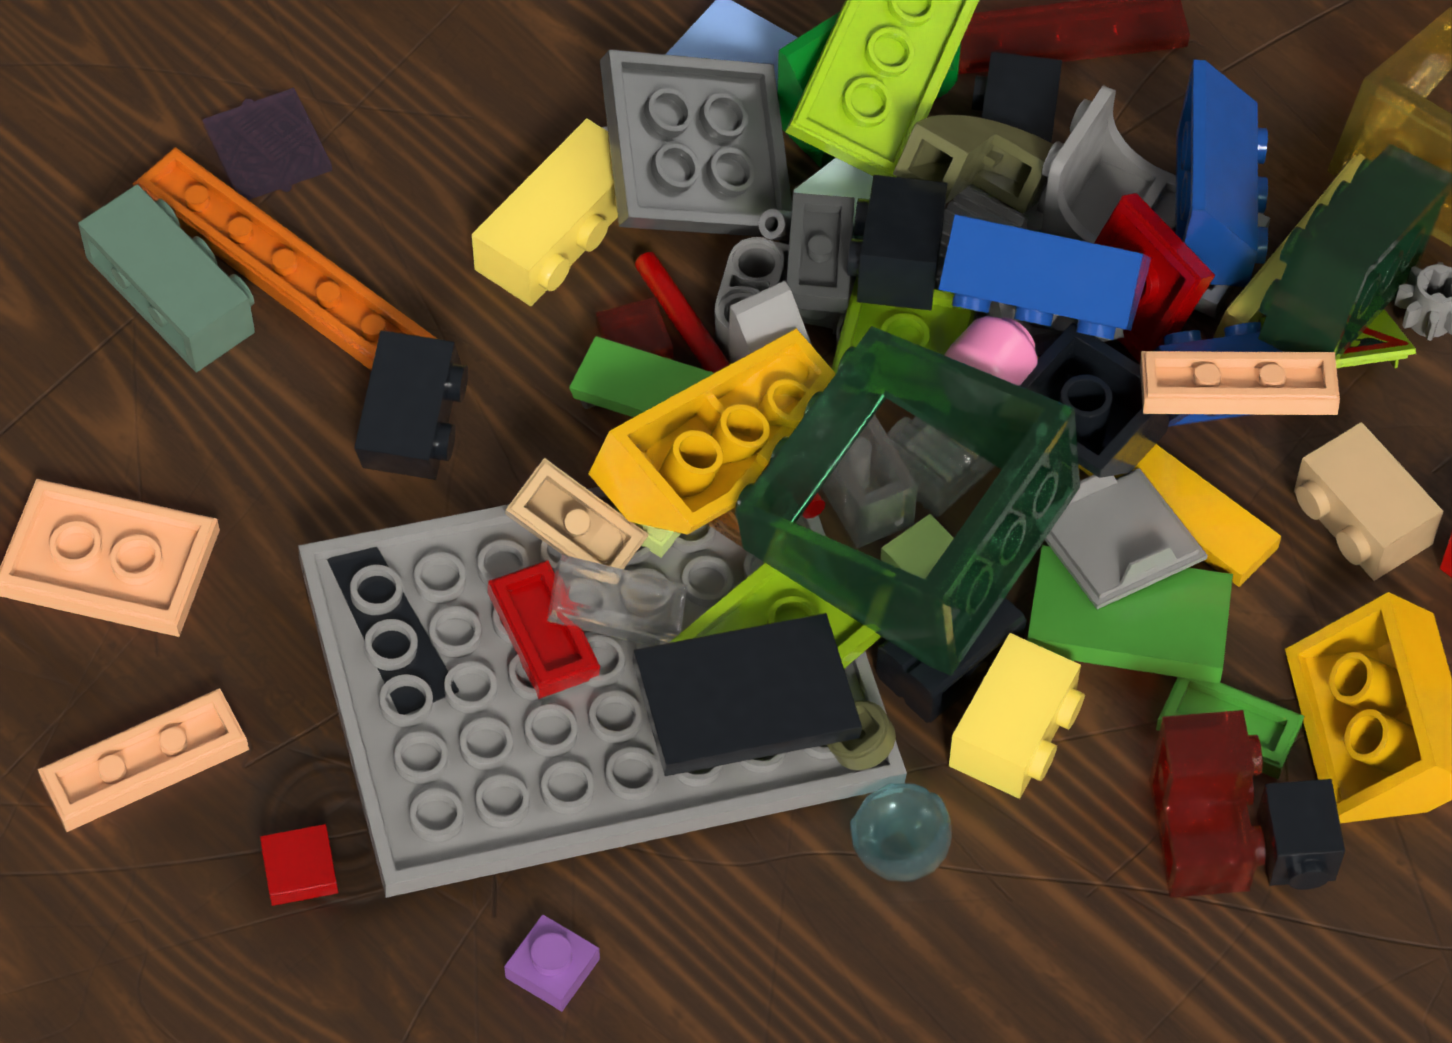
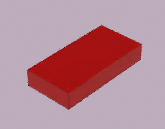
(549, 652)

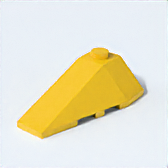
(707, 443)

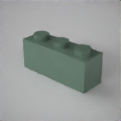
(168, 277)

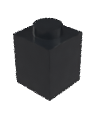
(1301, 833)

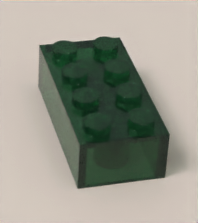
(1354, 254)

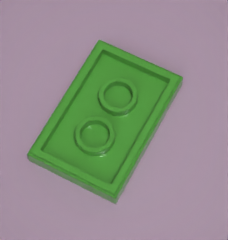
(1161, 629)

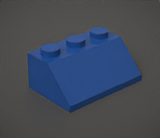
(1219, 176)
(1043, 276)

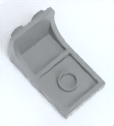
(1093, 174)

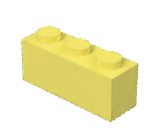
(550, 217)

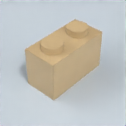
(1367, 501)

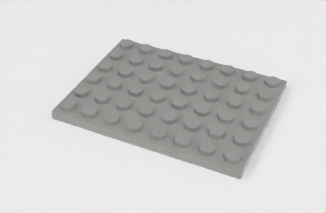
(520, 779)

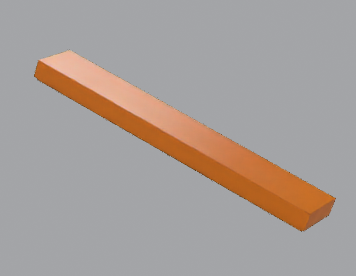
(275, 258)

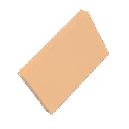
(107, 557)

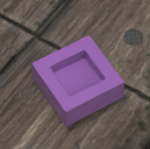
(552, 963)

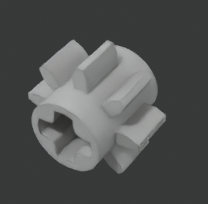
(1427, 300)

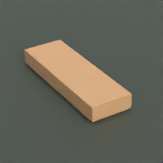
(1239, 383)
(143, 759)

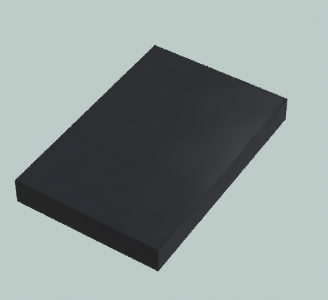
(746, 694)

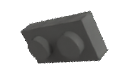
(820, 251)

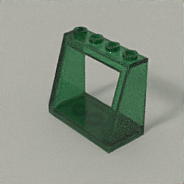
(994, 418)

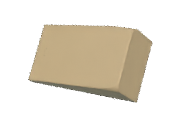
(574, 519)

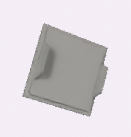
(1121, 537)

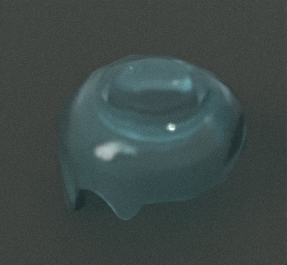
(902, 832)

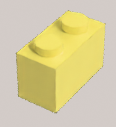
(1015, 716)

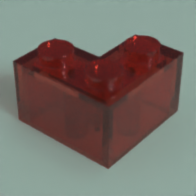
(1201, 801)

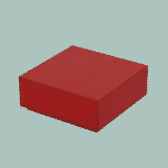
(298, 864)

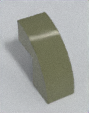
(977, 153)

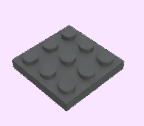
(694, 142)

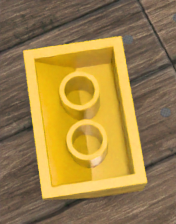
(1378, 709)

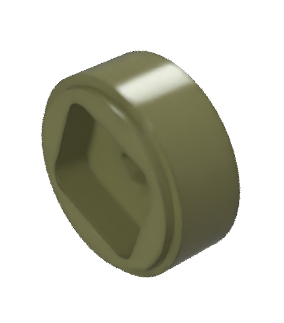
(874, 742)

